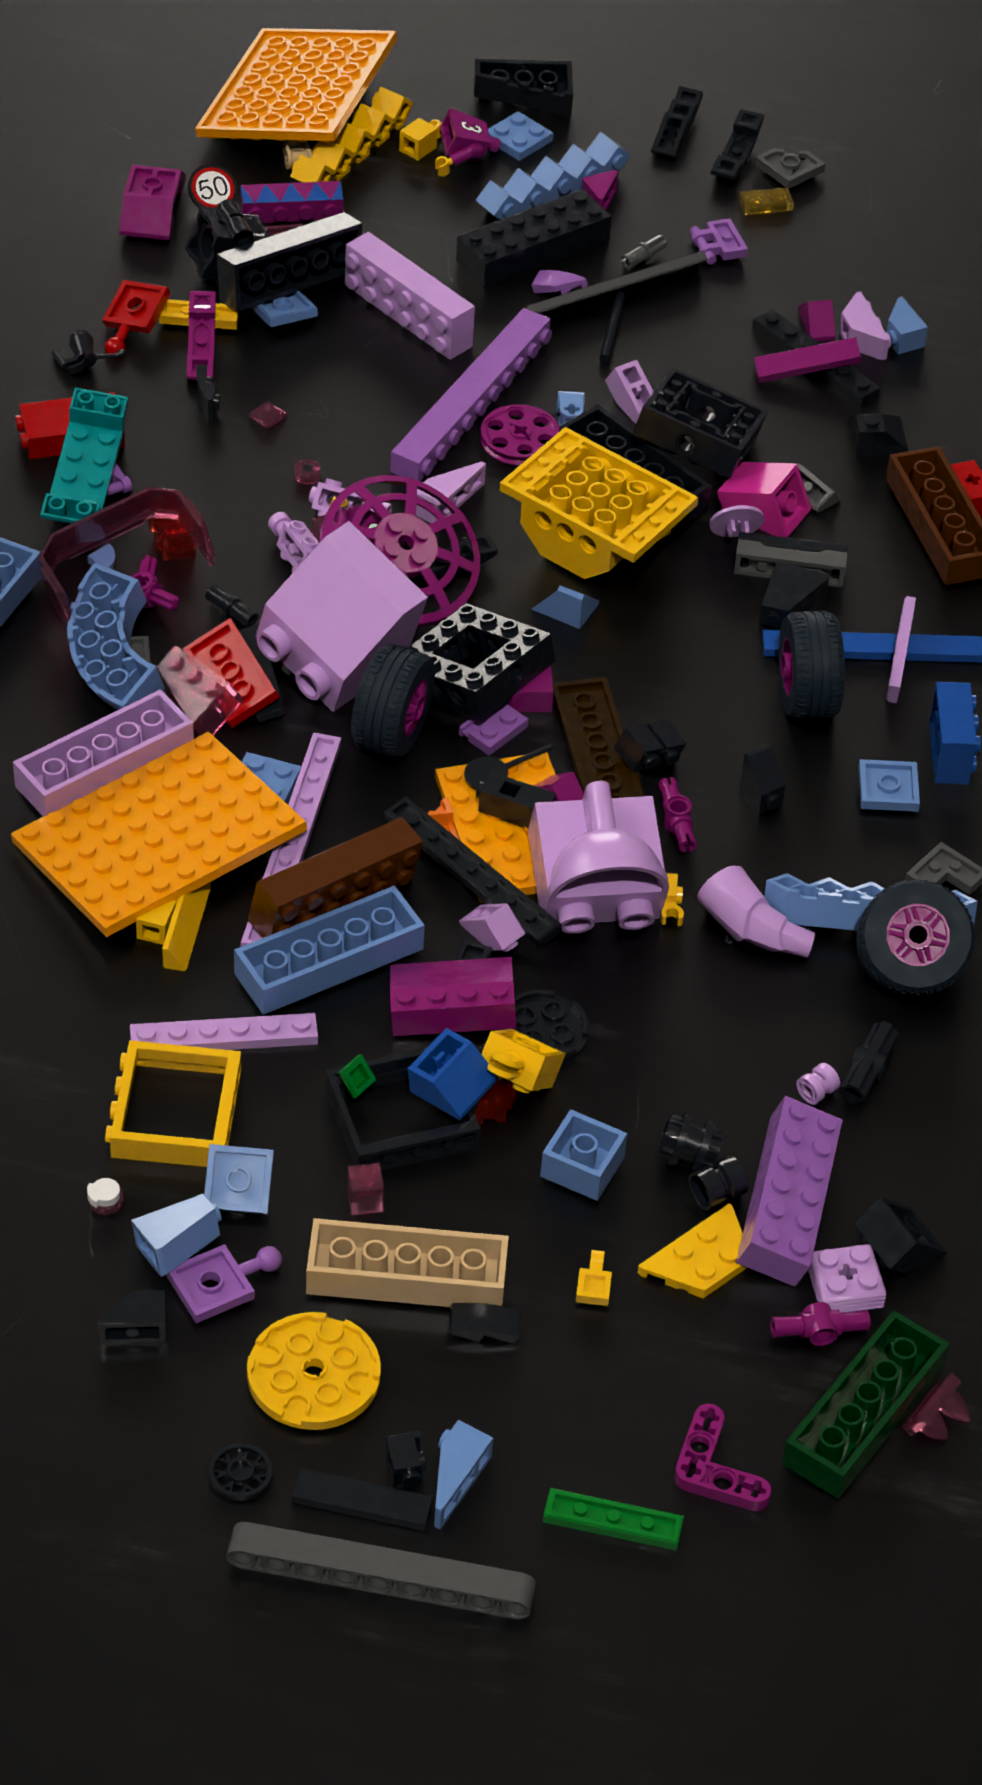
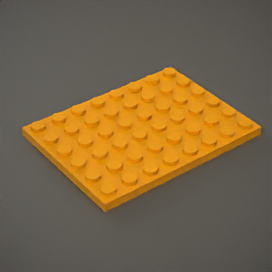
(297, 84)
(158, 833)

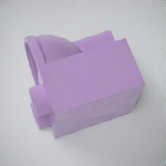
(598, 860)

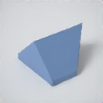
(568, 606)

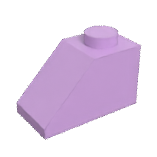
(494, 926)

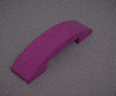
(201, 332)

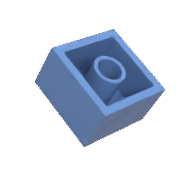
(583, 1155)

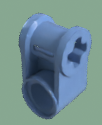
(569, 405)

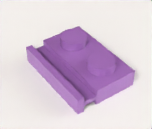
(494, 729)

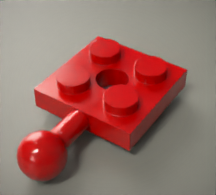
(142, 319)

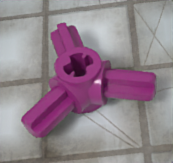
(152, 589)

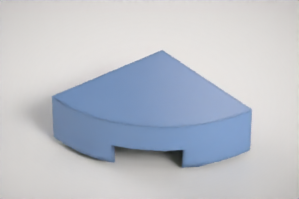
(103, 556)

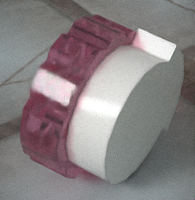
(105, 1196)

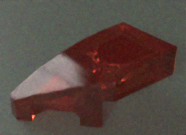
(496, 1102)

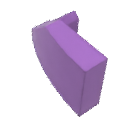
(555, 281)

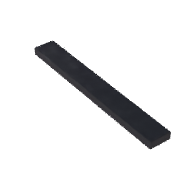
(475, 872)

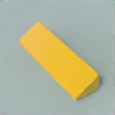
(184, 928)

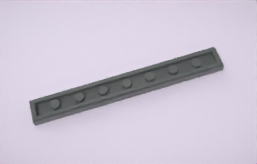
(618, 284)

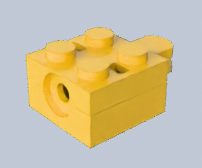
(522, 1060)

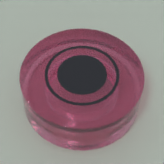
(307, 471)

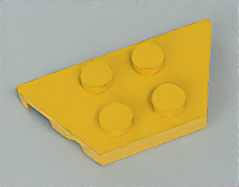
(701, 1257)

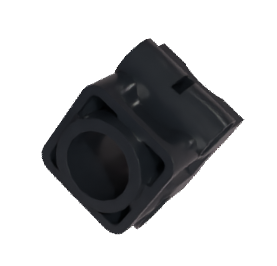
(220, 231)

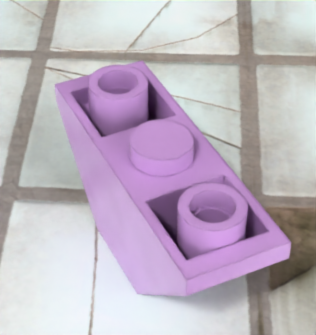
(860, 322)

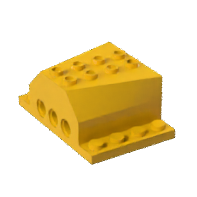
(592, 505)

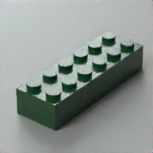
(865, 1404)

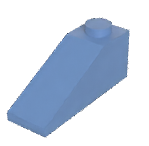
(462, 1459)

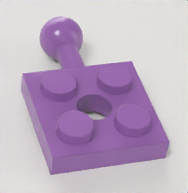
(220, 1267)

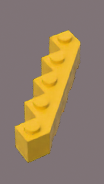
(368, 128)

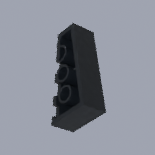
(526, 83)

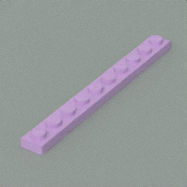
(306, 802)

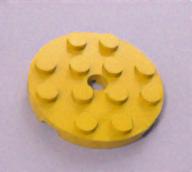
(304, 1400)

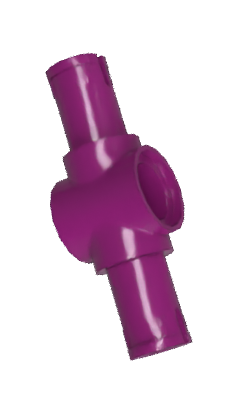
(677, 814)
(820, 1323)

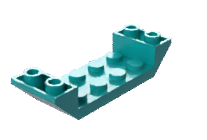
(86, 456)

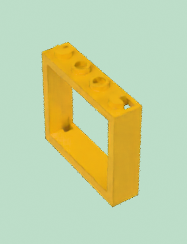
(177, 1057)

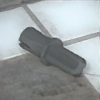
(643, 252)

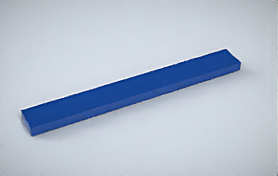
(882, 646)

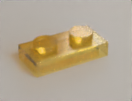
(766, 201)

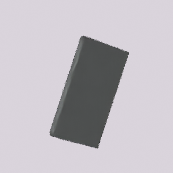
(818, 493)

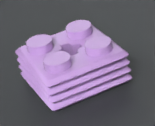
(847, 1278)

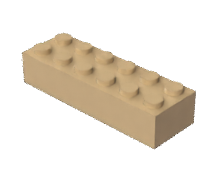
(405, 1264)

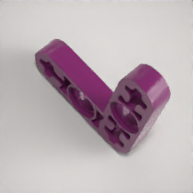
(707, 1472)

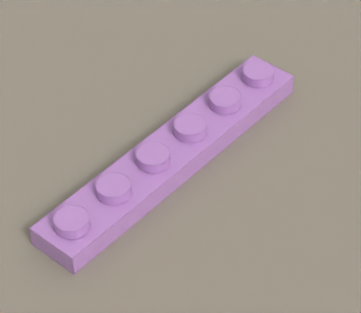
(232, 1032)

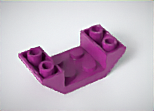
(150, 201)

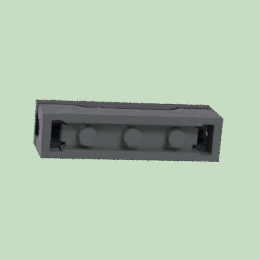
(759, 553)

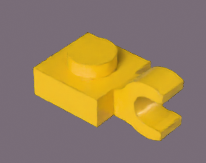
(673, 898)
(593, 1282)

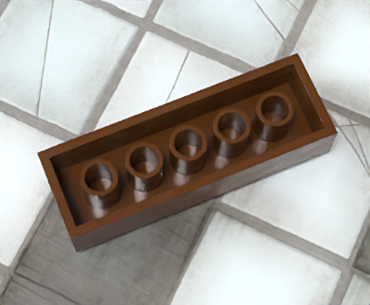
(938, 512)
(336, 877)

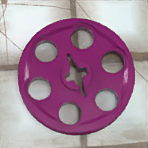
(516, 434)

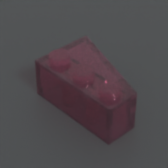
(199, 691)

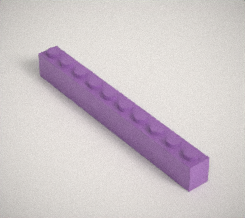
(470, 395)

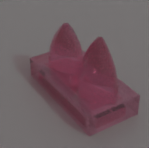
(941, 1398)

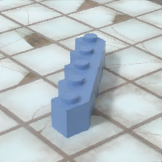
(552, 179)
(829, 901)

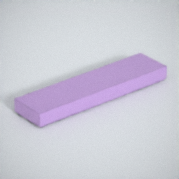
(900, 649)

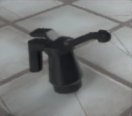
(83, 347)

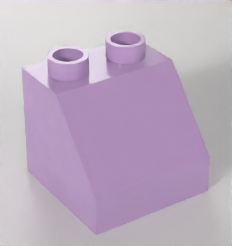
(338, 614)

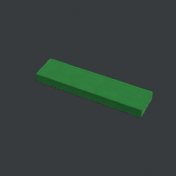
(613, 1519)

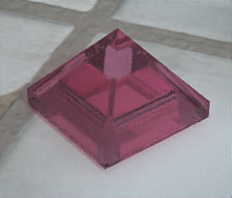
(267, 414)

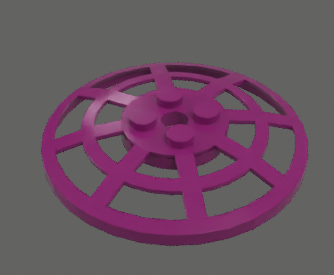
(417, 534)

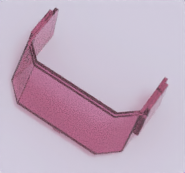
(112, 522)

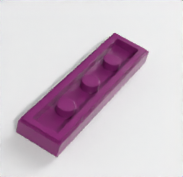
(807, 359)

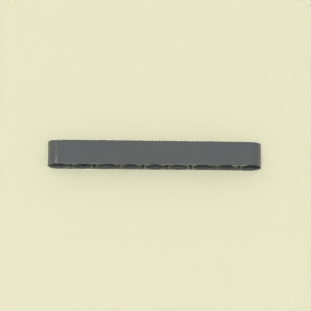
(381, 1570)

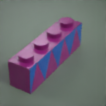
(292, 201)

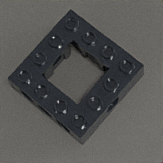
(680, 410)
(515, 659)

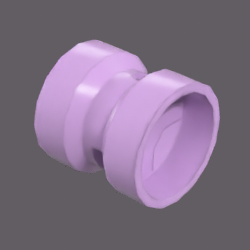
(820, 1082)

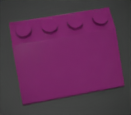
(452, 996)

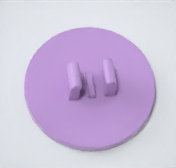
(735, 520)

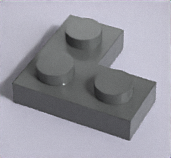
(947, 865)

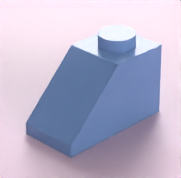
(906, 328)

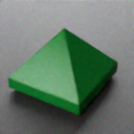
(357, 1076)

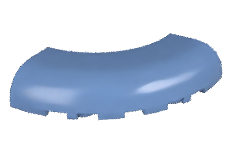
(102, 635)

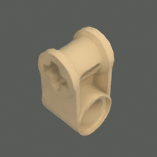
(292, 149)

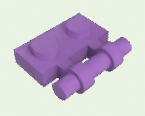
(725, 240)

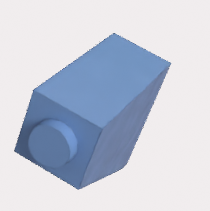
(176, 1232)

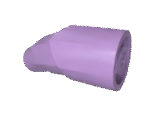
(747, 915)

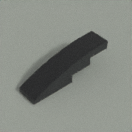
(677, 122)

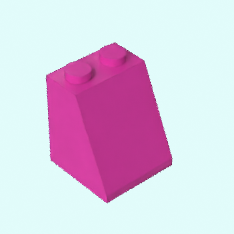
(773, 489)

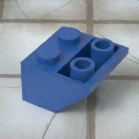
(451, 1074)

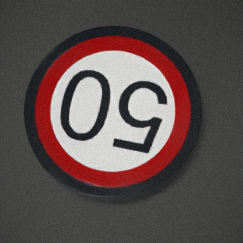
(211, 185)

